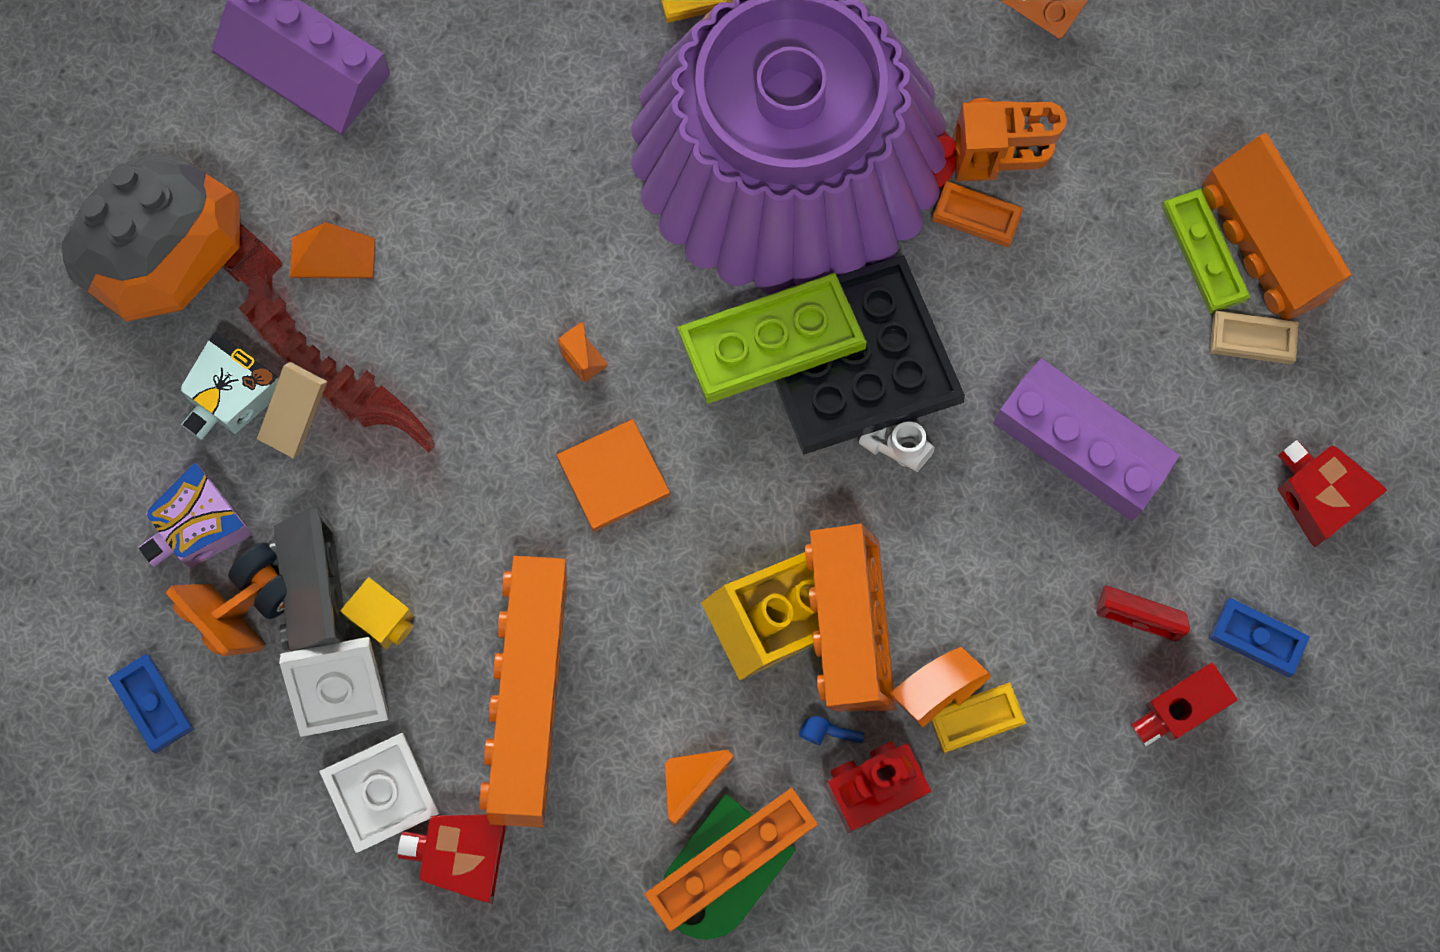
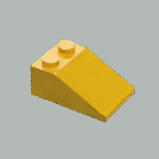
(764, 616)

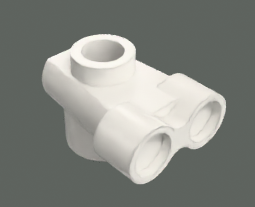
(893, 441)

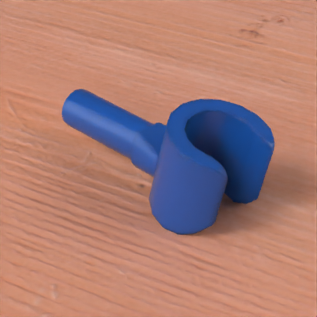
(817, 727)

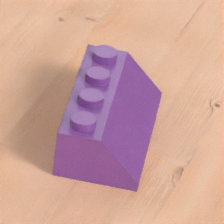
(302, 57)
(1086, 439)

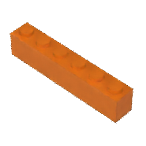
(527, 692)

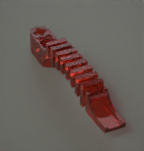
(355, 399)

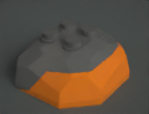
(152, 236)

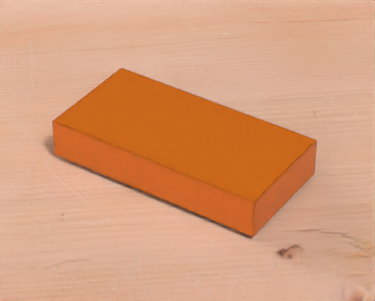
(977, 214)

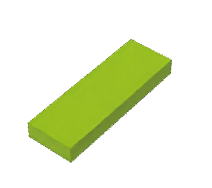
(1205, 251)

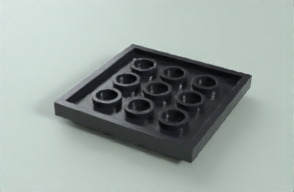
(889, 382)

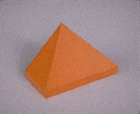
(332, 253)
(690, 778)

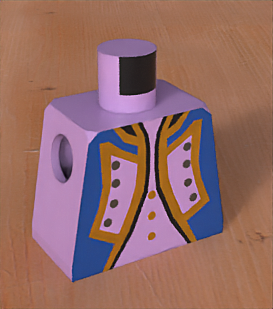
(192, 522)

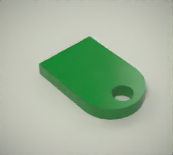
(730, 908)

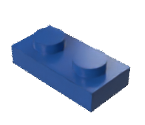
(1259, 637)
(151, 703)

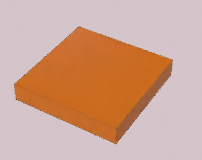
(613, 475)

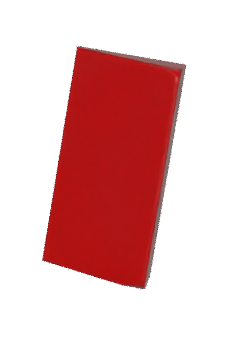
(1143, 614)

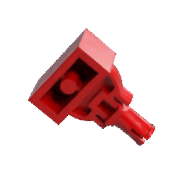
(877, 786)

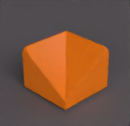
(581, 353)

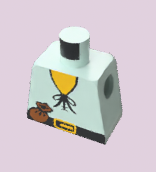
(226, 388)

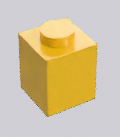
(379, 614)

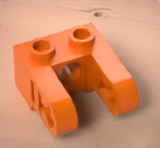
(991, 130)

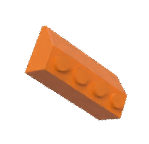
(1275, 229)
(850, 619)

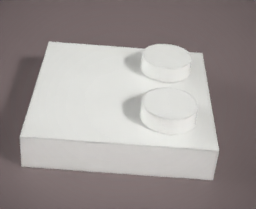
(334, 686)
(379, 792)

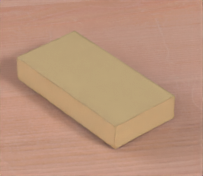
(1254, 337)
(291, 410)

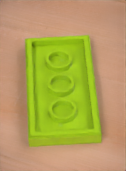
(771, 338)

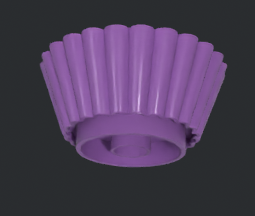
(788, 141)

